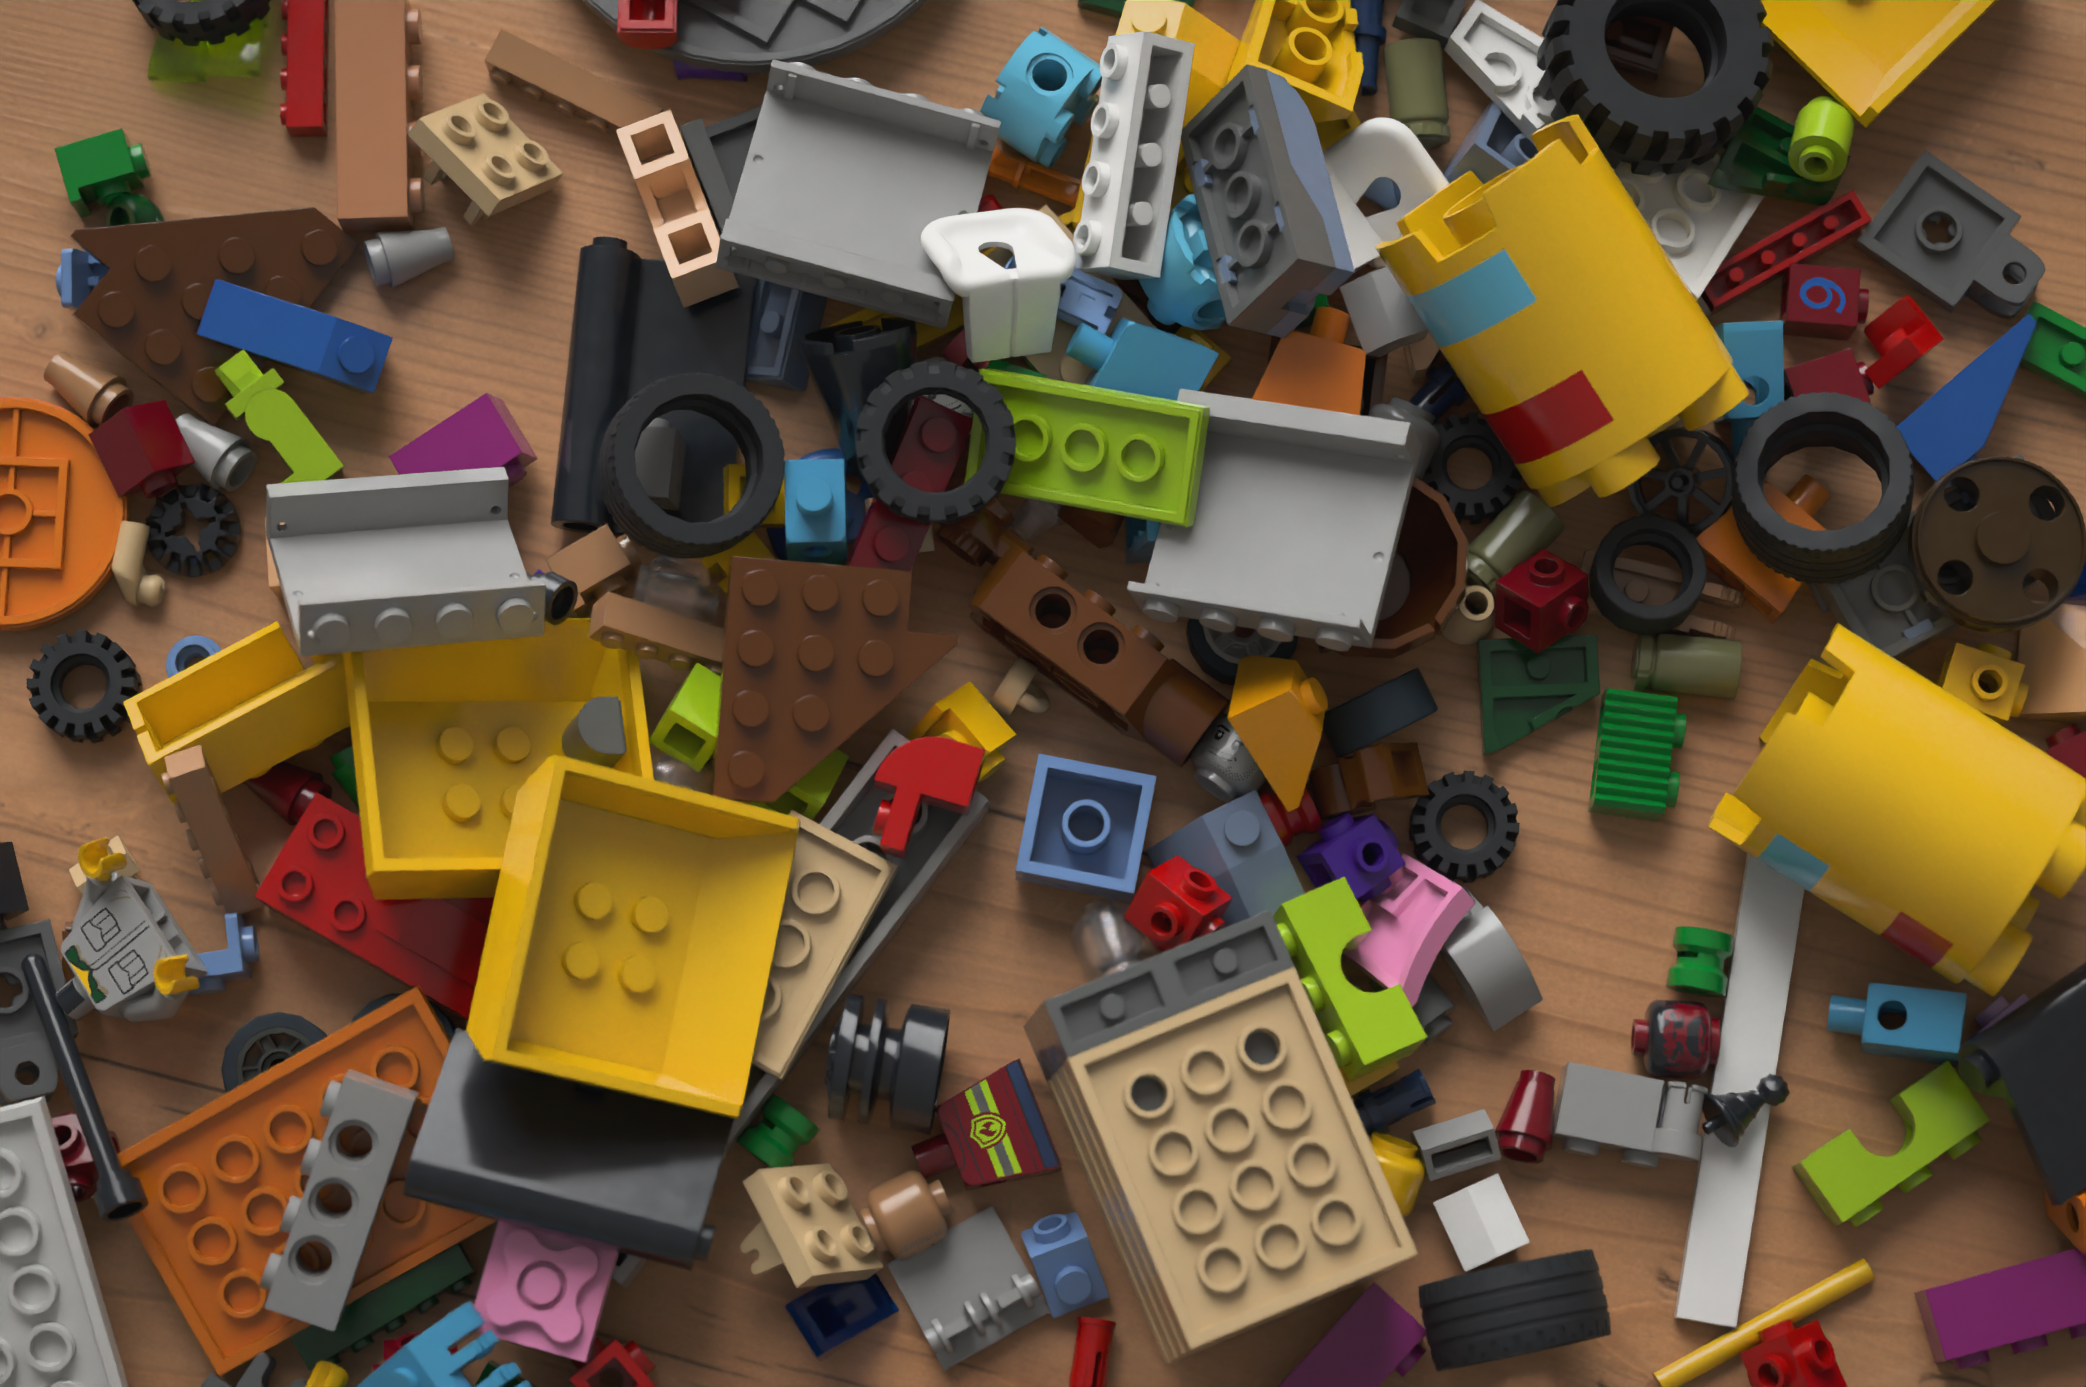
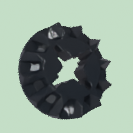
(217, 540)

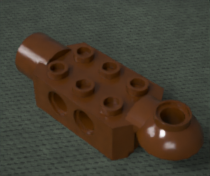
(1134, 693)

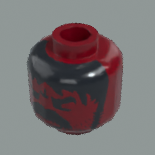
(1676, 1039)

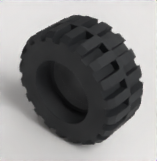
(1647, 127)

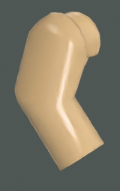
(129, 568)

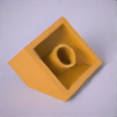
(1279, 721)

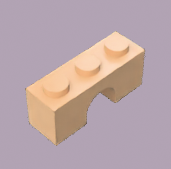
(676, 207)

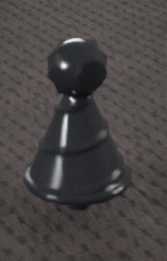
(1733, 1112)

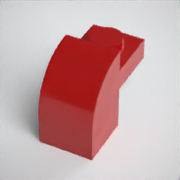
(927, 772)

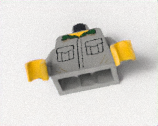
(125, 946)

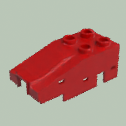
(325, 889)

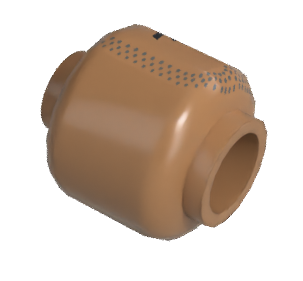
(907, 1214)

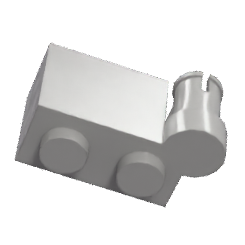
(1627, 1116)

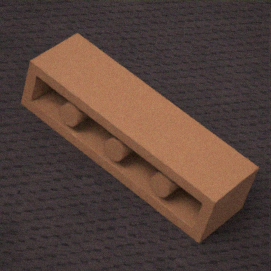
(376, 114)

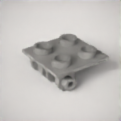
(969, 1289)

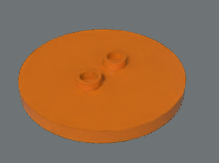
(54, 515)

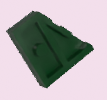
(1760, 165)
(1530, 689)

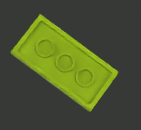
(1099, 448)

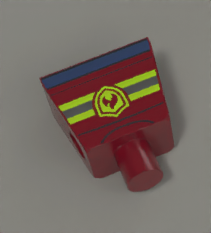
(991, 1133)

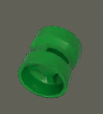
(1700, 961)
(778, 1134)

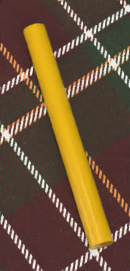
(1746, 1335)

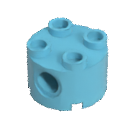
(1042, 94)
(1187, 280)

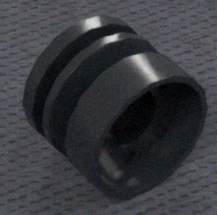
(888, 1064)

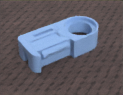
(1086, 300)

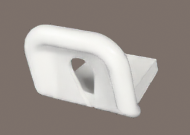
(1373, 151)
(1003, 308)

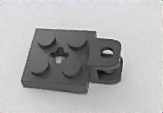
(1975, 258)
(22, 1035)

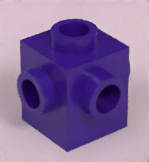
(1353, 848)

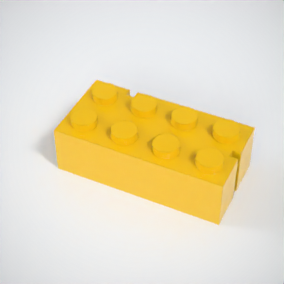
(243, 708)

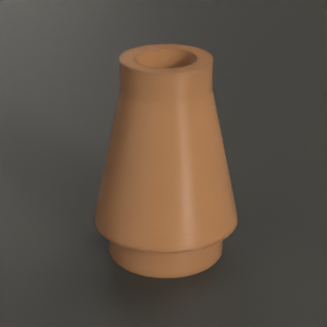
(88, 389)

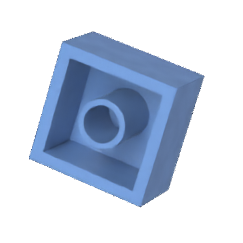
(1085, 828)

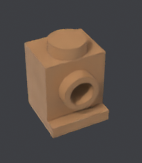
(596, 565)

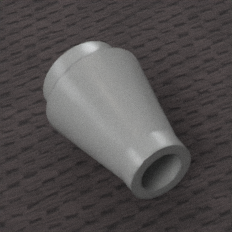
(406, 254)
(218, 454)

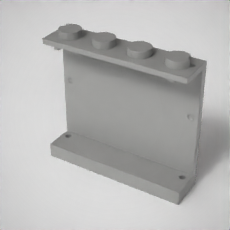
(848, 184)
(1287, 524)
(400, 561)

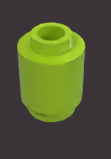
(1821, 140)

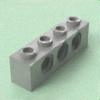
(321, 1294)

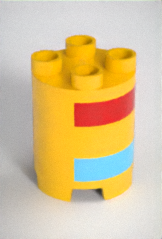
(1562, 316)
(1909, 812)

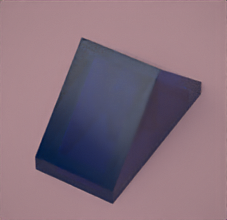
(840, 1313)

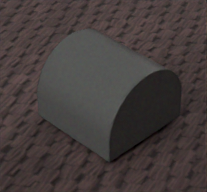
(596, 733)

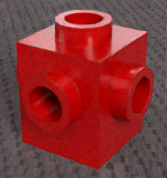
(1177, 905)
(1792, 1358)
(628, 1360)

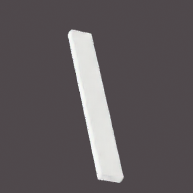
(1748, 1052)

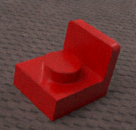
(1900, 339)

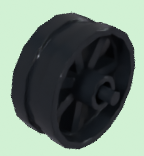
(1687, 478)

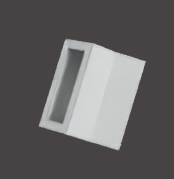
(1481, 1222)

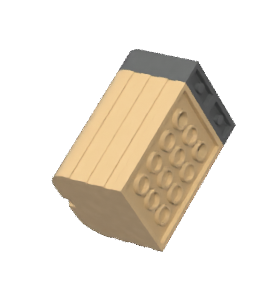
(1218, 1137)

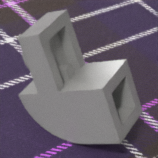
(1490, 967)

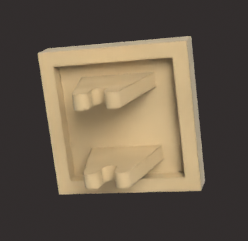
(484, 156)
(808, 1227)

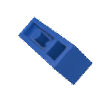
(295, 336)
(1962, 414)

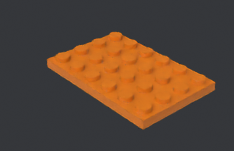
(231, 1166)

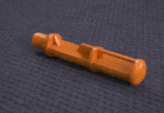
(1034, 177)

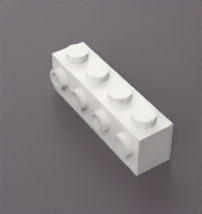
(1133, 155)

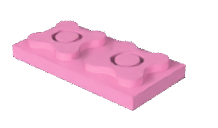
(544, 1290)

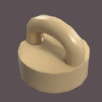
(1018, 689)

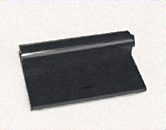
(623, 338)
(2040, 1069)
(569, 1158)

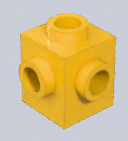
(1990, 667)

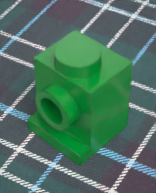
(101, 169)

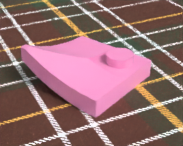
(1409, 927)

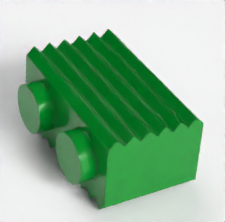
(1635, 755)

